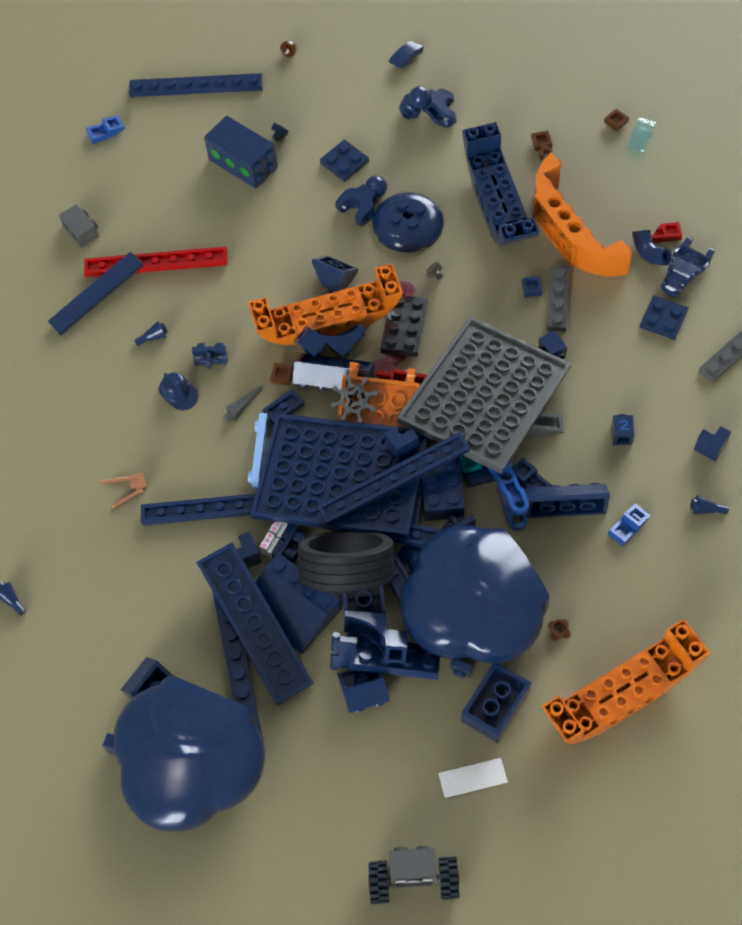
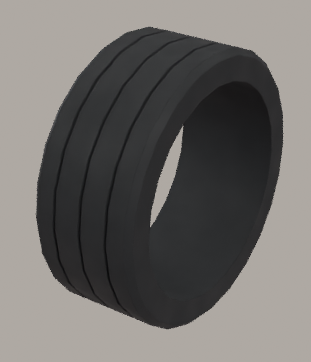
(346, 561)

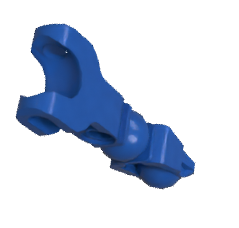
(512, 497)

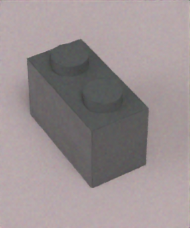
(79, 225)

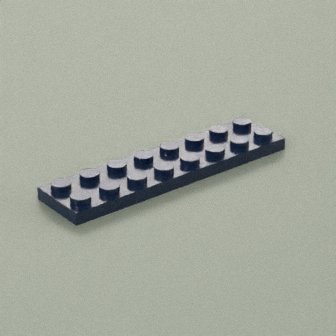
(254, 623)

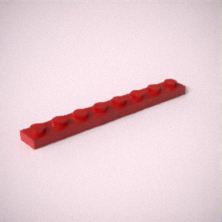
(162, 260)

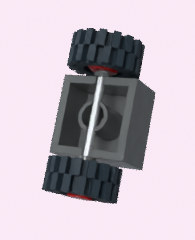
(413, 869)

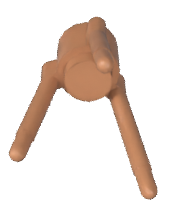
(136, 481)

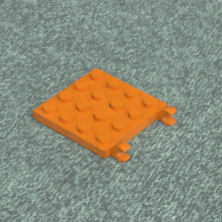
(390, 401)

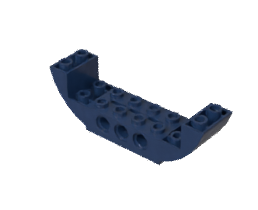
(495, 186)

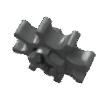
(357, 390)

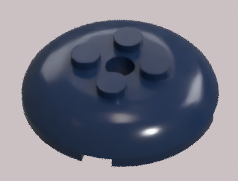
(403, 234)

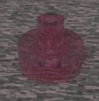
(407, 288)

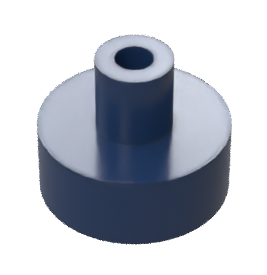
(279, 130)

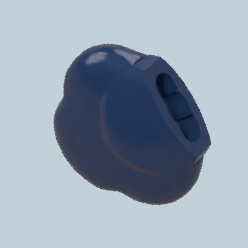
(473, 596)
(186, 754)

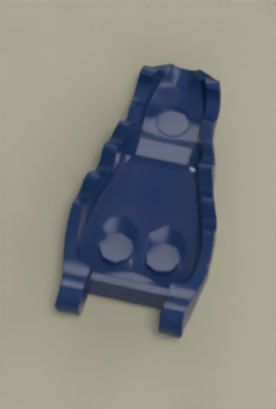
(684, 267)

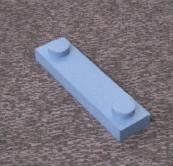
(261, 428)

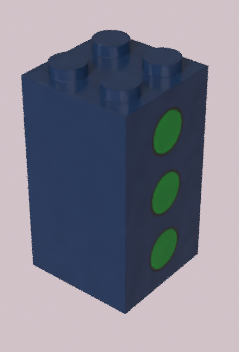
(241, 151)

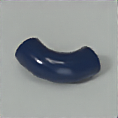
(648, 250)

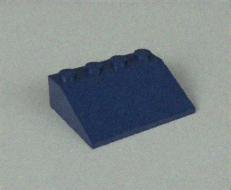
(298, 609)

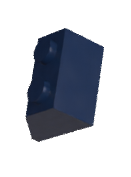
(146, 675)
(363, 689)

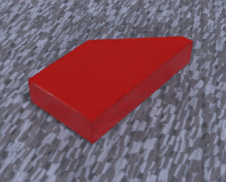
(667, 232)

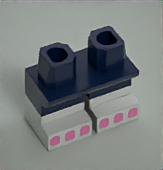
(281, 540)

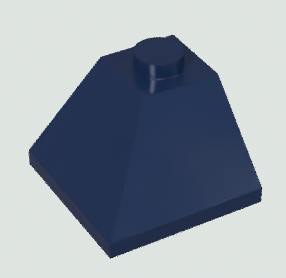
(334, 273)

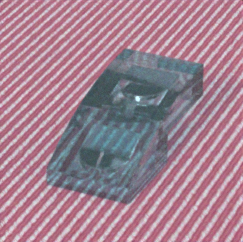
(641, 134)

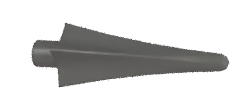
(236, 408)

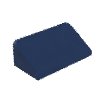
(478, 477)

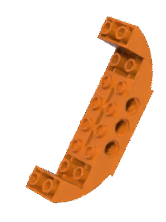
(568, 231)
(331, 312)
(628, 686)

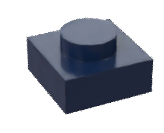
(532, 286)
(461, 668)

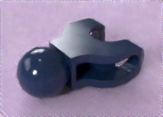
(434, 104)
(362, 198)

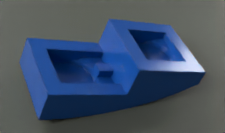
(109, 128)
(629, 524)

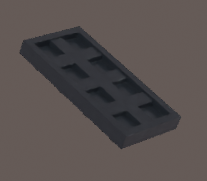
(404, 327)

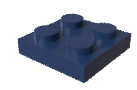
(344, 160)
(664, 317)

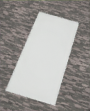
(472, 777)

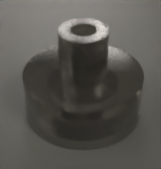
(434, 271)

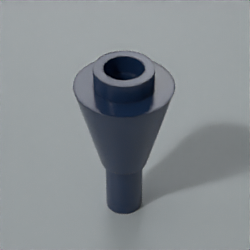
(156, 332)
(704, 506)
(9, 597)

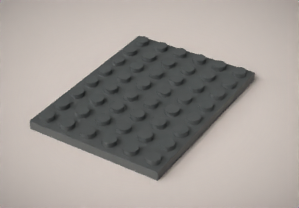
(487, 390)

